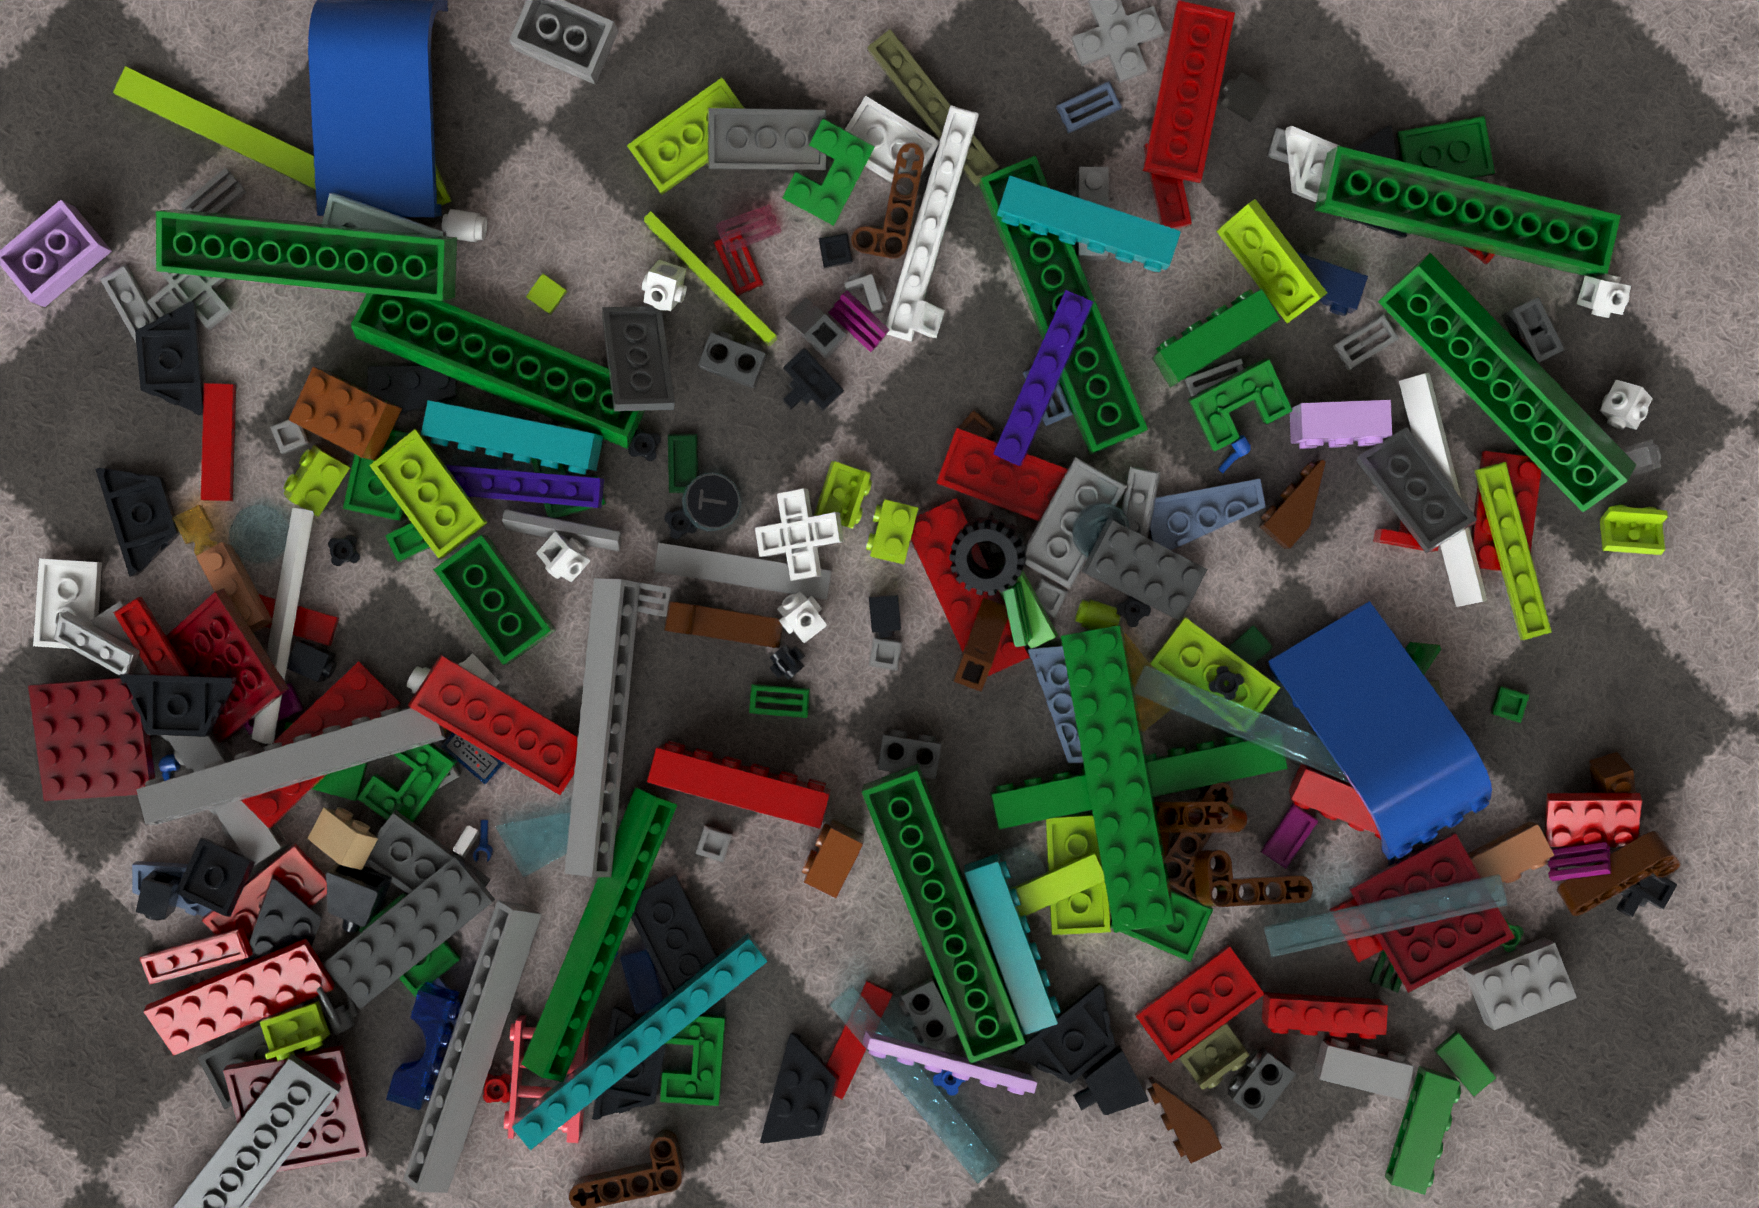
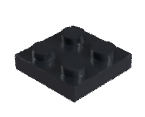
(215, 877)

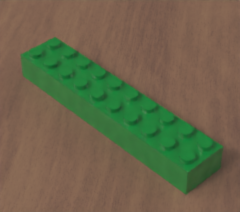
(1467, 212)
(306, 254)
(1045, 269)
(496, 362)
(1507, 383)
(1118, 779)
(943, 913)

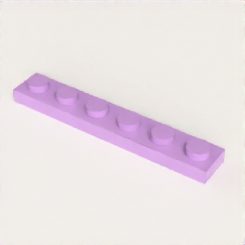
(936, 1060)

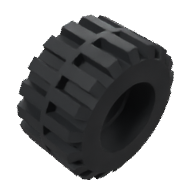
(984, 579)

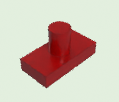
(1402, 538)

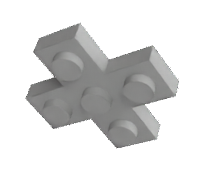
(1118, 37)
(188, 288)

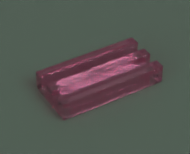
(769, 220)

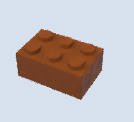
(345, 414)
(834, 858)

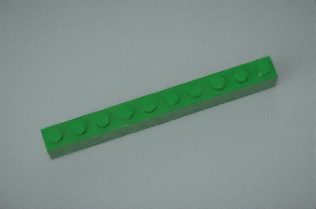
(1168, 774)
(598, 937)

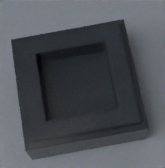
(835, 250)

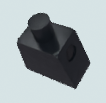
(355, 895)
(1111, 1085)

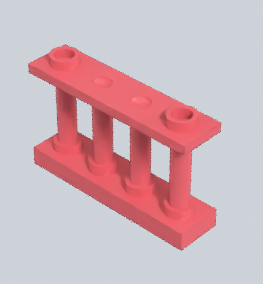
(518, 1034)

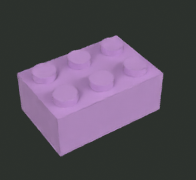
(52, 253)
(1340, 423)

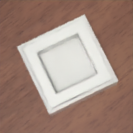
(927, 319)
(466, 841)

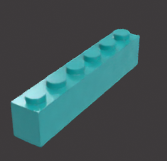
(1088, 223)
(511, 435)
(1011, 944)

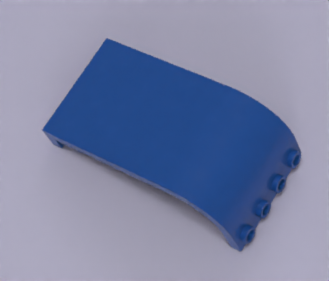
(374, 103)
(1385, 729)

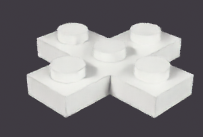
(799, 534)

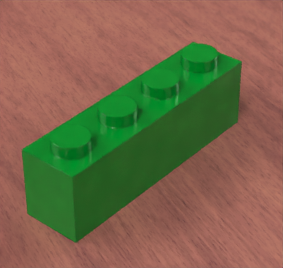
(1422, 1130)

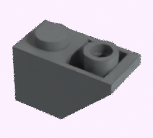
(816, 327)

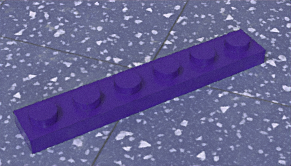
(1043, 378)
(529, 486)

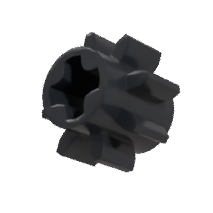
(787, 661)

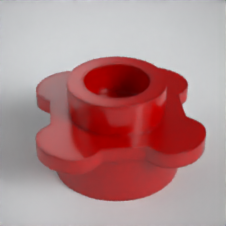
(491, 1095)

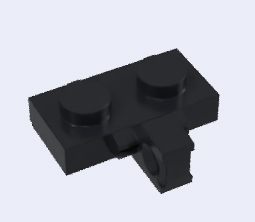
(810, 382)
(1650, 889)

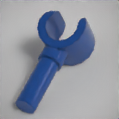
(1241, 448)
(167, 765)
(483, 843)

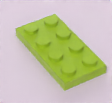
(680, 141)
(1271, 261)
(428, 494)
(1194, 658)
(1088, 910)

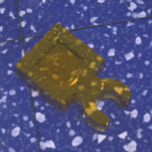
(195, 527)

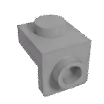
(874, 295)

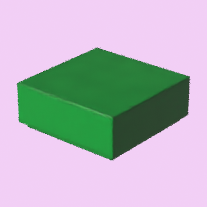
(1509, 704)

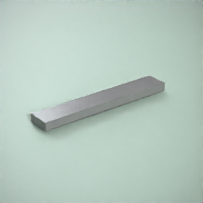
(737, 570)

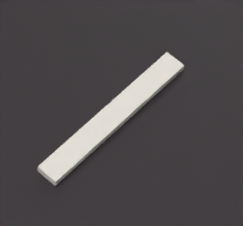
(931, 220)
(1430, 434)
(285, 614)

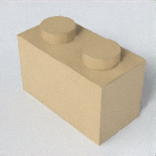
(343, 838)

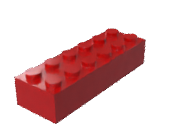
(738, 784)

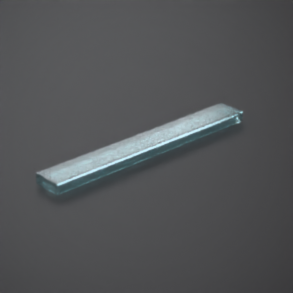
(1237, 720)
(1385, 915)
(919, 1089)

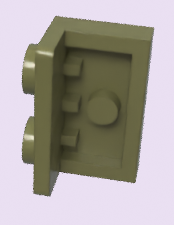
(1215, 1057)

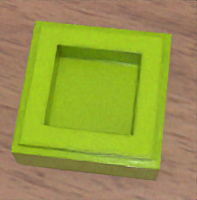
(546, 294)

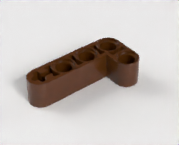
(896, 199)
(723, 624)
(1189, 818)
(1185, 859)
(1628, 866)
(1254, 887)
(625, 1176)

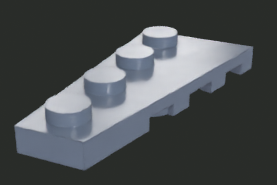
(1196, 513)
(1053, 678)

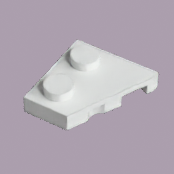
(1306, 161)

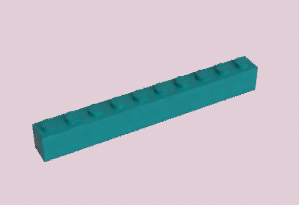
(639, 1041)

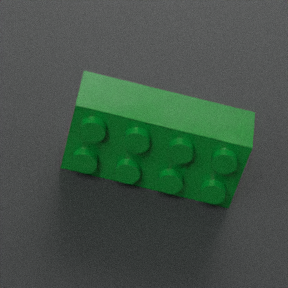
(1209, 341)
(494, 599)

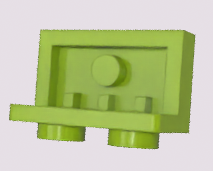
(315, 480)
(844, 493)
(1633, 530)
(893, 531)
(294, 1030)

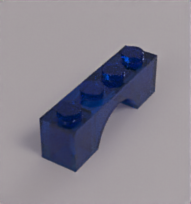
(433, 1013)

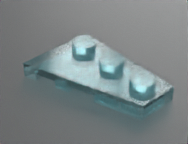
(536, 840)

